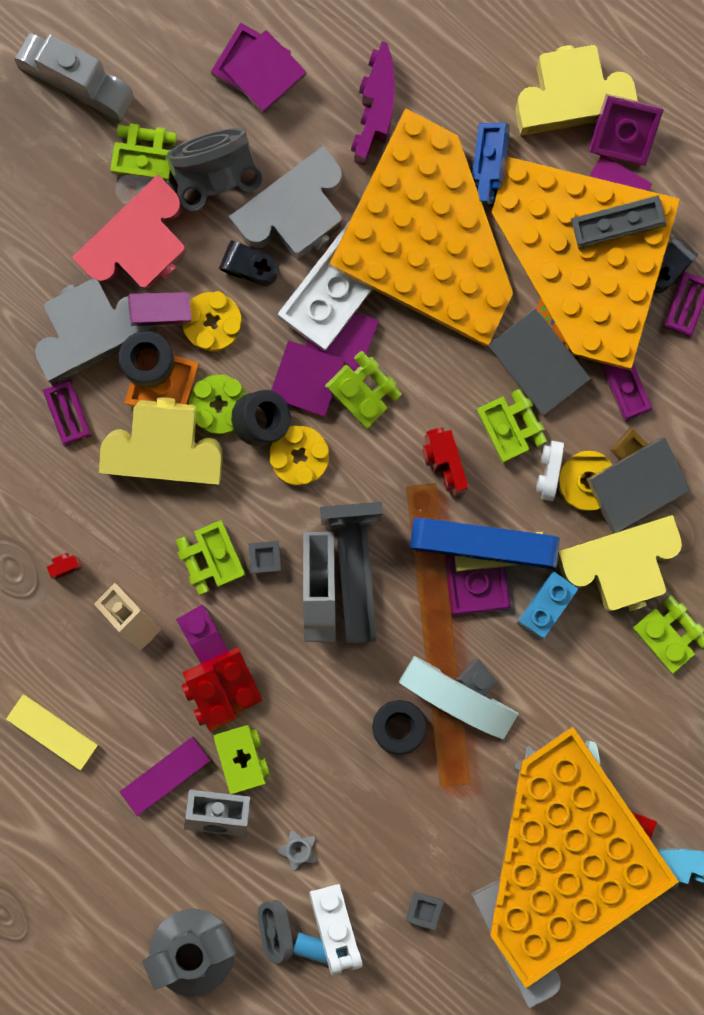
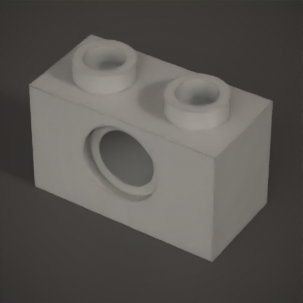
(217, 813)

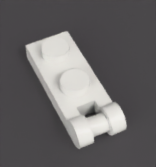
(335, 929)

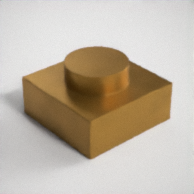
(628, 444)

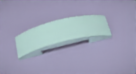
(458, 699)

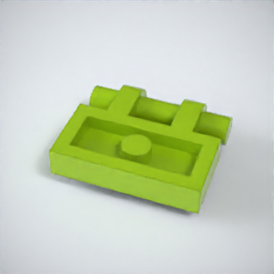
(142, 160)
(357, 396)
(503, 428)
(218, 552)
(664, 640)

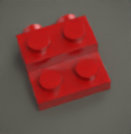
(442, 453)
(220, 689)

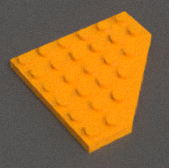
(427, 234)
(593, 292)
(569, 861)

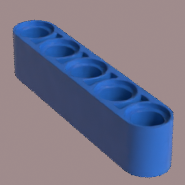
(484, 543)

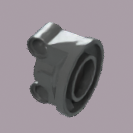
(213, 165)
(193, 927)

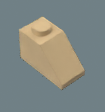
(127, 617)

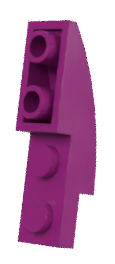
(379, 95)

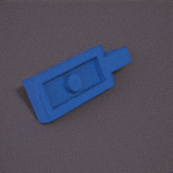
(490, 160)

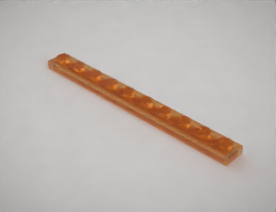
(438, 639)

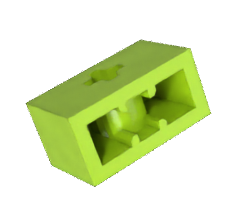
(239, 777)

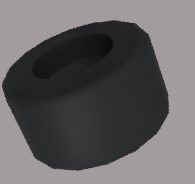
(133, 345)
(276, 412)
(417, 721)

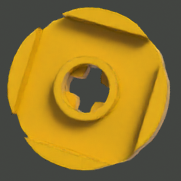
(228, 326)
(574, 470)
(303, 472)

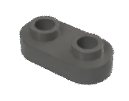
(275, 931)

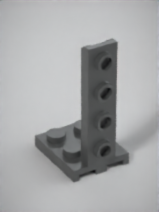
(354, 560)

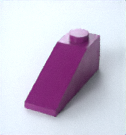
(202, 634)

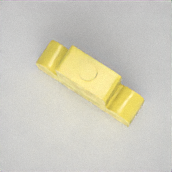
(569, 91)
(162, 446)
(624, 563)

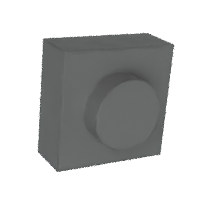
(264, 557)
(477, 677)
(424, 910)

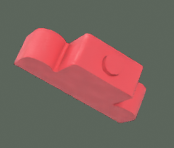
(137, 239)

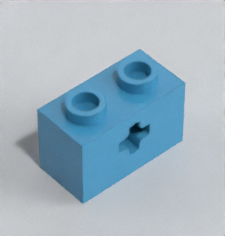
(547, 605)

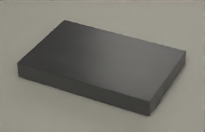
(539, 361)
(638, 485)

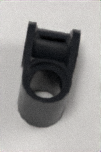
(675, 262)
(244, 263)

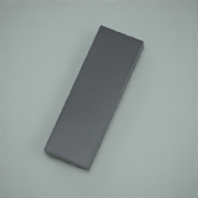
(618, 222)

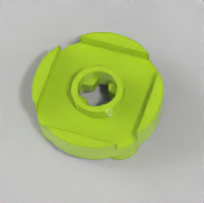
(207, 392)

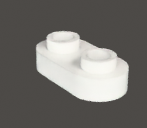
(548, 482)

